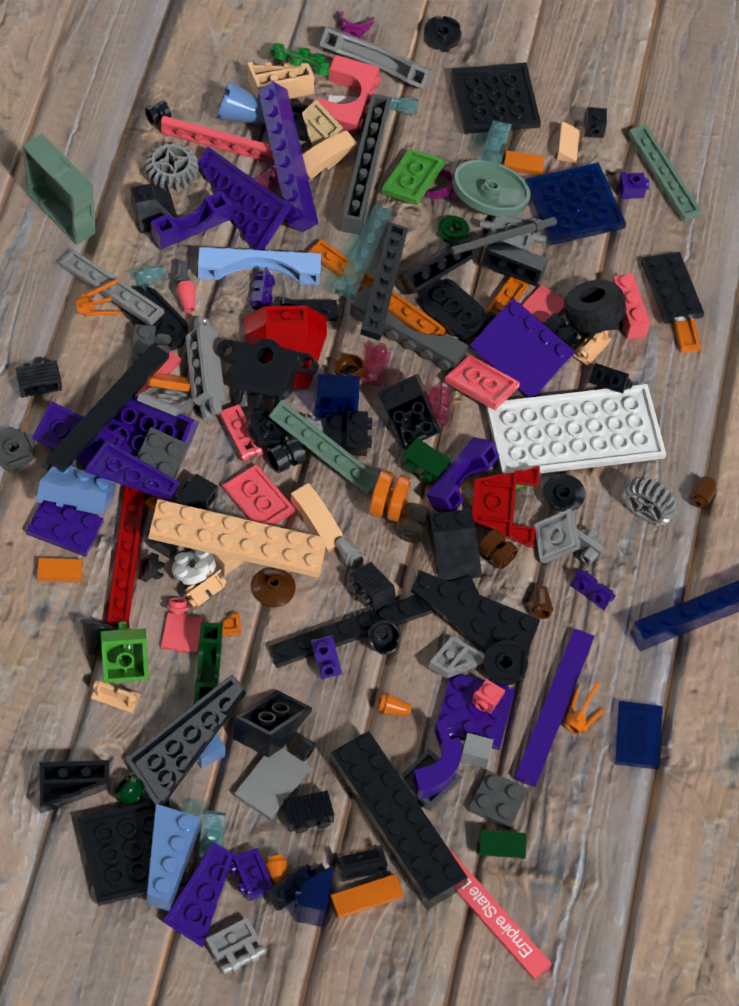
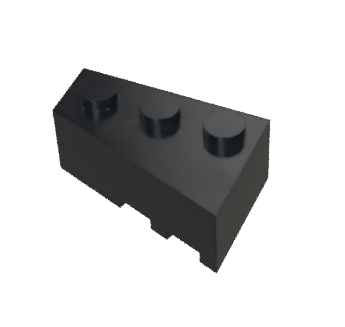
(71, 781)

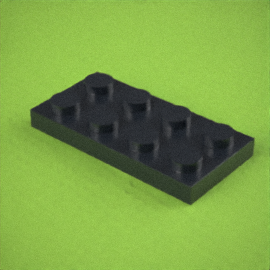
(672, 287)

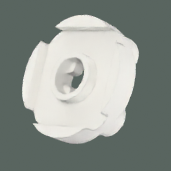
(200, 561)

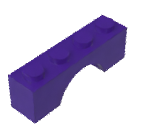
(171, 230)
(475, 457)

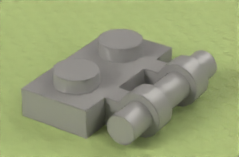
(230, 941)

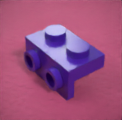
(251, 873)

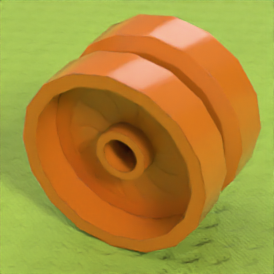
(387, 495)

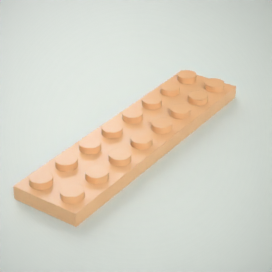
(238, 538)

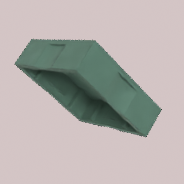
(59, 189)

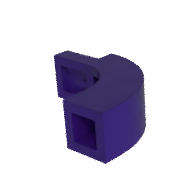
(438, 776)

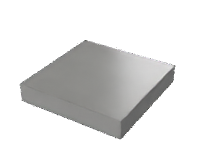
(556, 536)

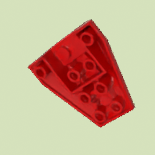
(293, 329)

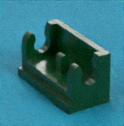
(502, 844)

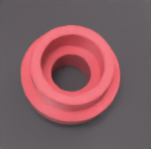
(177, 606)

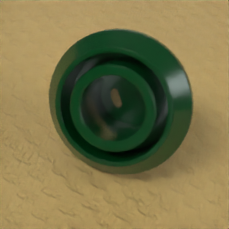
(129, 790)

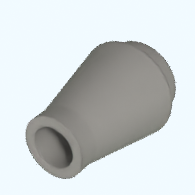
(350, 553)

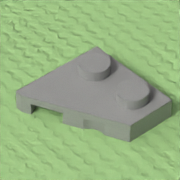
(455, 658)

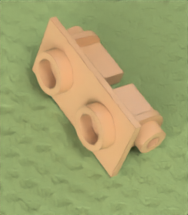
(592, 347)
(197, 593)
(115, 696)

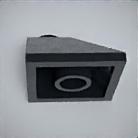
(149, 204)

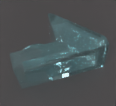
(211, 830)

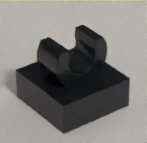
(149, 567)

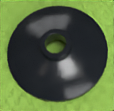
(564, 485)

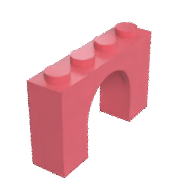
(360, 78)

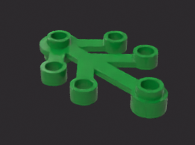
(303, 55)

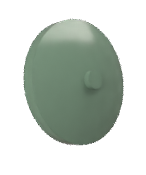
(491, 188)

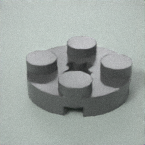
(24, 453)

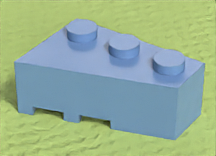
(76, 489)

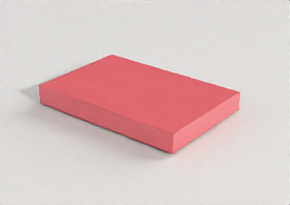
(482, 382)
(258, 497)

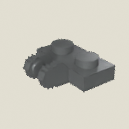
(146, 335)

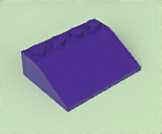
(522, 348)
(137, 418)

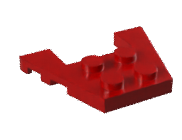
(495, 503)

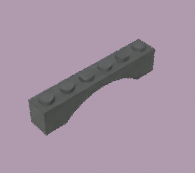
(441, 350)

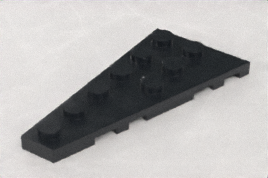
(474, 615)
(176, 748)

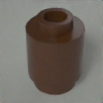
(703, 492)

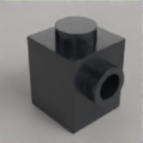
(595, 122)

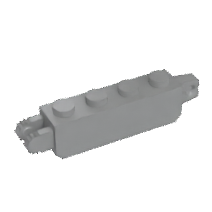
(205, 368)

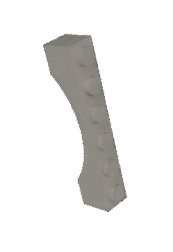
(362, 50)

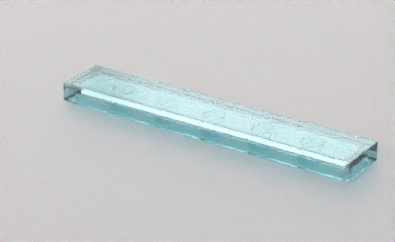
(363, 252)

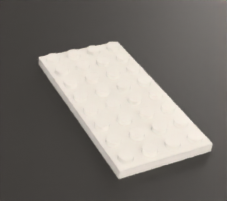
(576, 430)

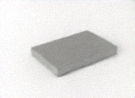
(167, 400)
(272, 782)

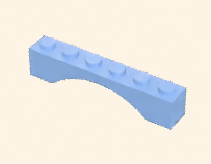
(219, 262)

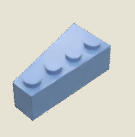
(171, 848)

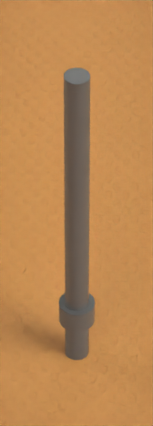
(536, 226)

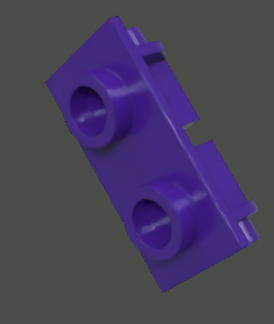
(264, 283)
(588, 586)

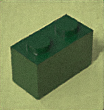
(424, 462)

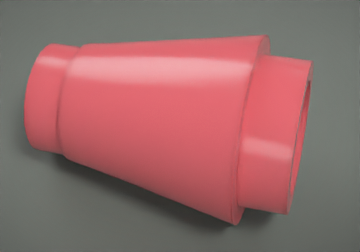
(186, 293)

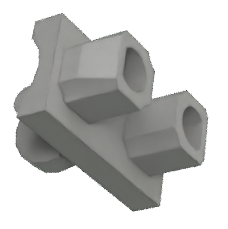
(590, 546)

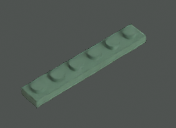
(664, 173)
(324, 447)

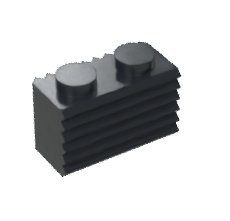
(38, 378)
(372, 586)
(308, 811)

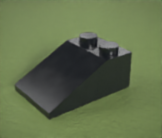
(454, 544)
(270, 723)

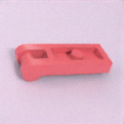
(235, 424)

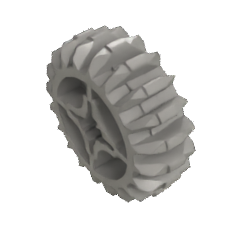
(171, 166)
(650, 500)

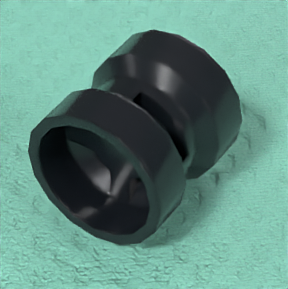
(155, 113)

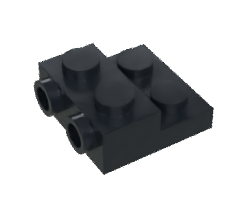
(350, 431)

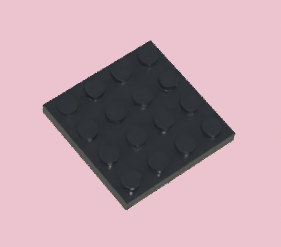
(495, 94)
(120, 851)

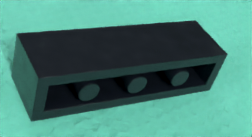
(433, 268)

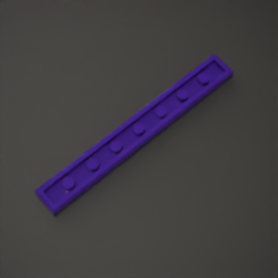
(554, 708)

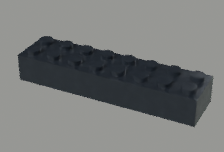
(398, 820)

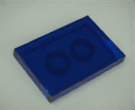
(638, 735)

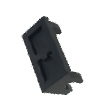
(361, 864)

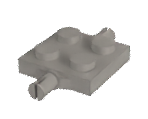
(507, 223)

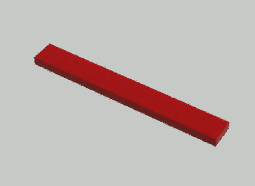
(126, 557)

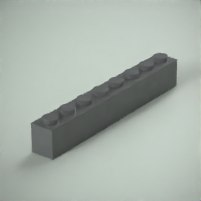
(366, 164)

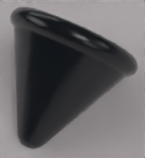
(92, 634)

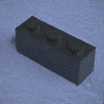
(515, 262)

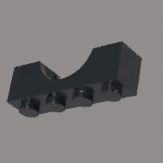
(197, 494)

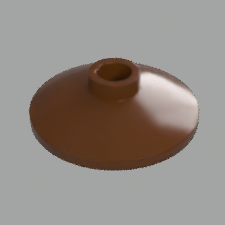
(273, 595)

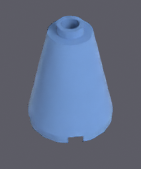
(240, 106)

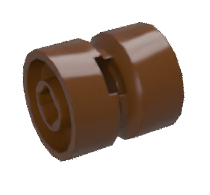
(496, 547)

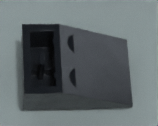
(410, 410)

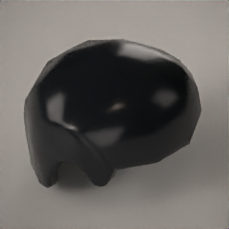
(383, 636)

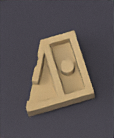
(320, 123)

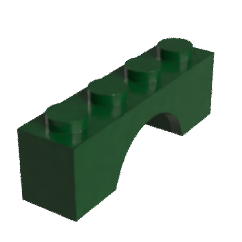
(208, 659)

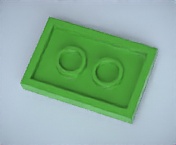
(413, 176)

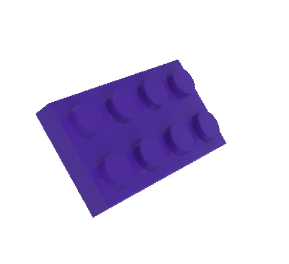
(58, 424)

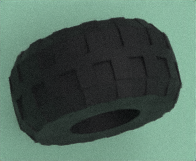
(595, 306)

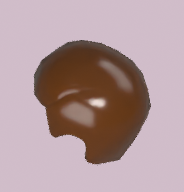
(351, 365)

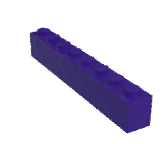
(288, 156)

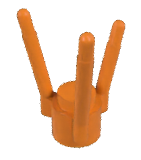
(86, 305)
(576, 721)

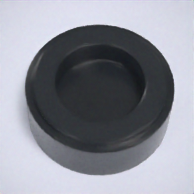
(306, 750)

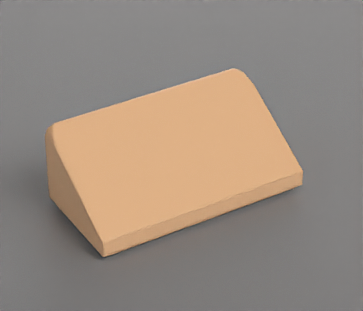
(568, 143)

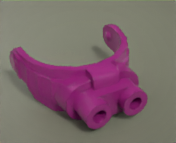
(355, 29)
(445, 192)

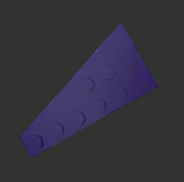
(254, 207)

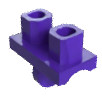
(326, 657)

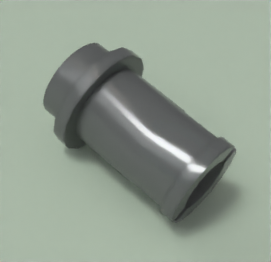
(182, 272)

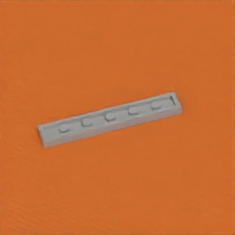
(120, 292)

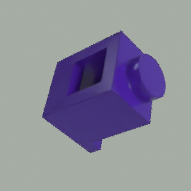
(633, 185)

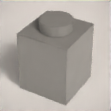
(476, 750)

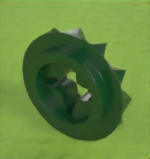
(460, 225)

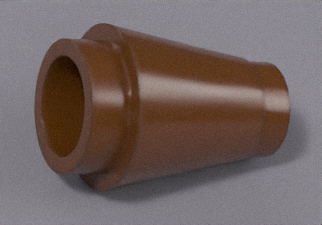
(542, 603)

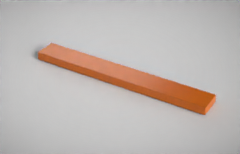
(398, 307)

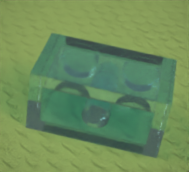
(497, 142)

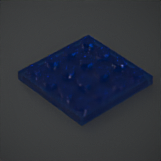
(578, 201)

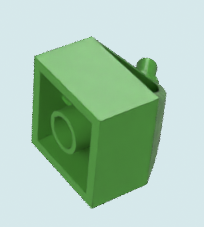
(124, 654)

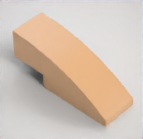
(328, 153)
(316, 515)

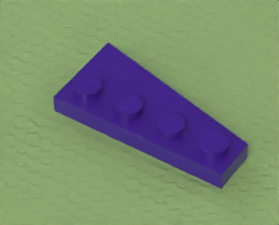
(125, 469)
(199, 899)

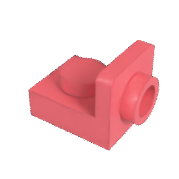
(487, 696)

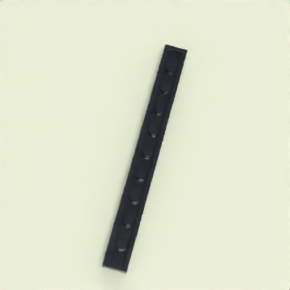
(356, 626)

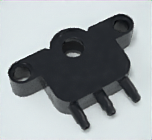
(261, 379)

